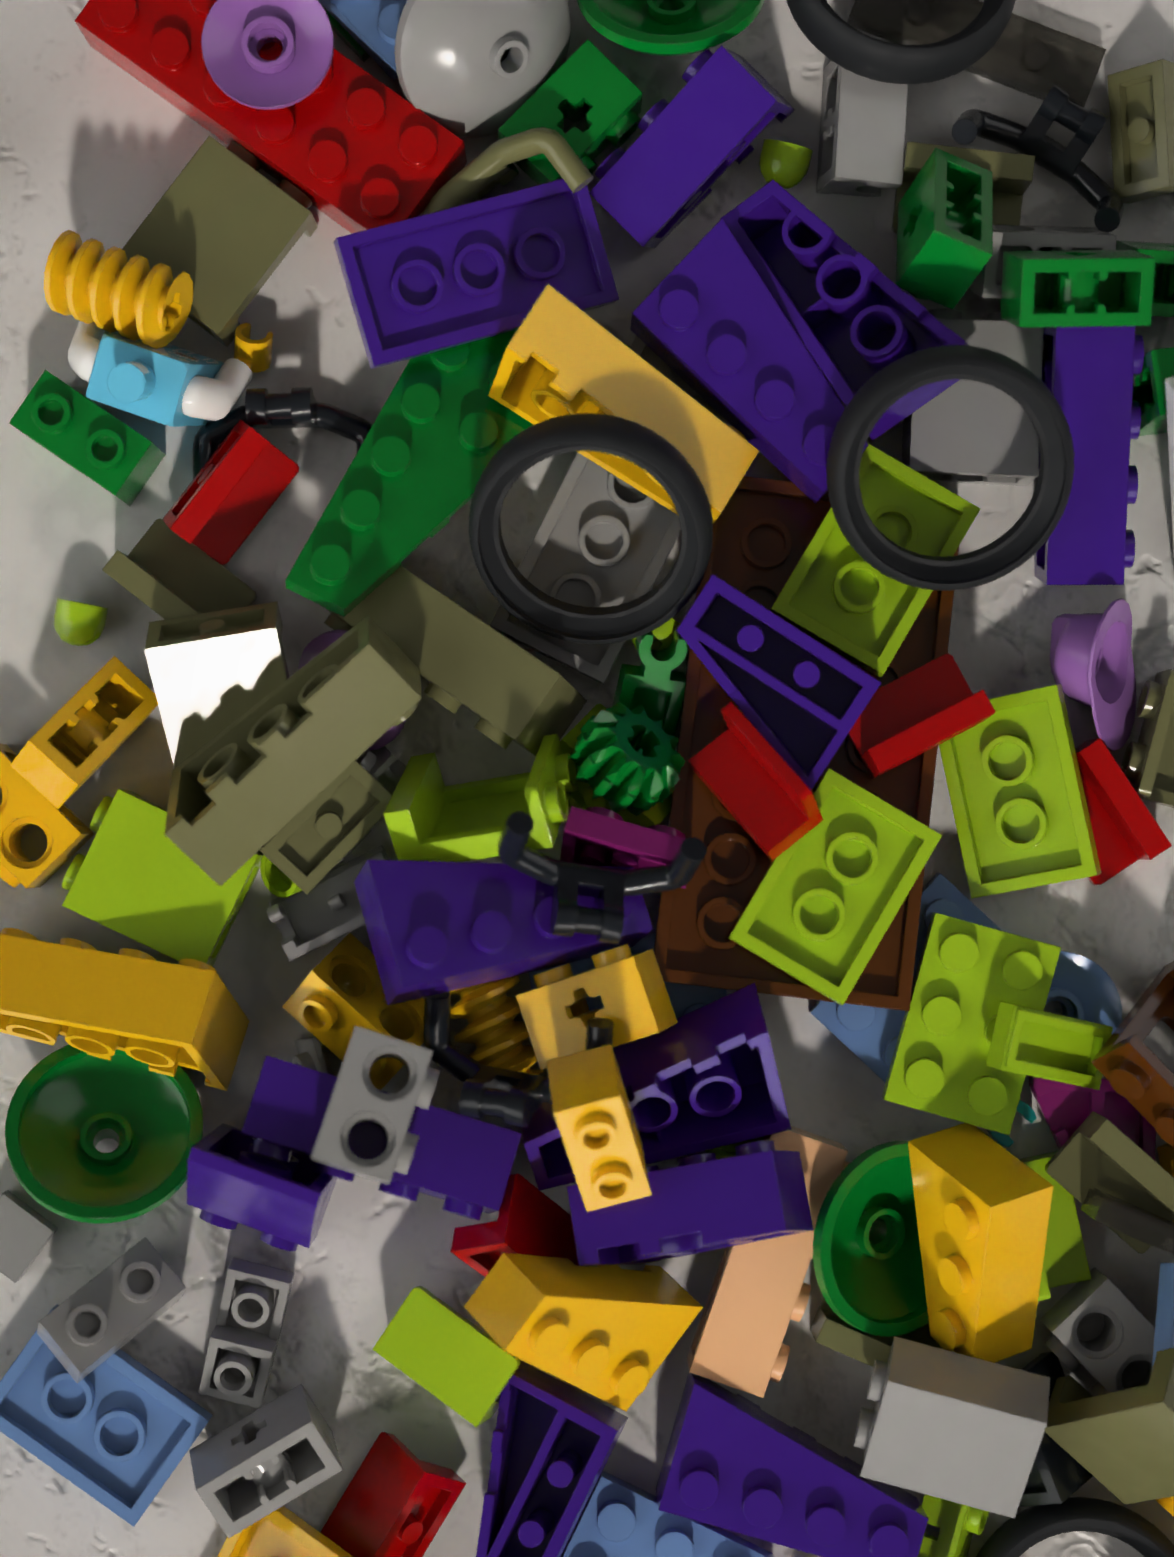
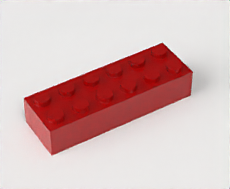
(346, 146)

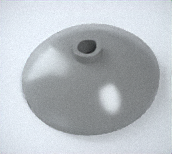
(453, 54)

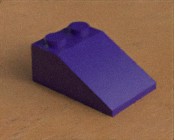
(256, 1190)

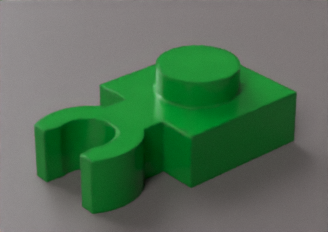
(654, 682)

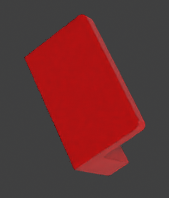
(231, 493)
(916, 715)
(756, 785)
(1118, 817)
(525, 1225)
(393, 1503)

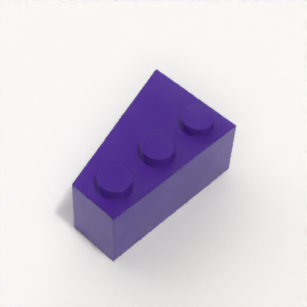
(687, 145)
(777, 676)
(698, 1208)

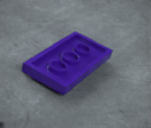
(472, 270)

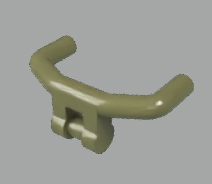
(497, 166)

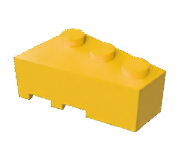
(979, 1241)
(584, 1323)

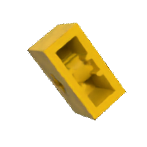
(85, 732)
(631, 997)

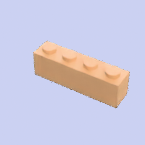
(763, 1285)

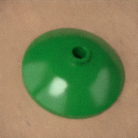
(670, 25)
(78, 1101)
(877, 1273)

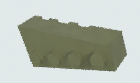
(469, 663)
(288, 749)

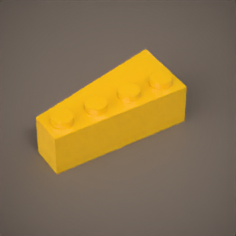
(573, 365)
(122, 1003)

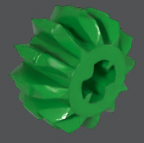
(627, 758)

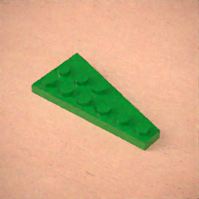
(408, 473)

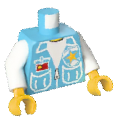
(165, 382)

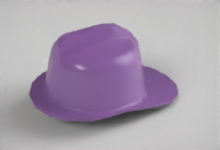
(1096, 667)

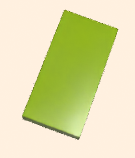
(1047, 1045)

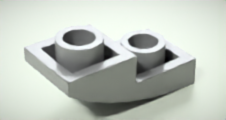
(246, 1333)

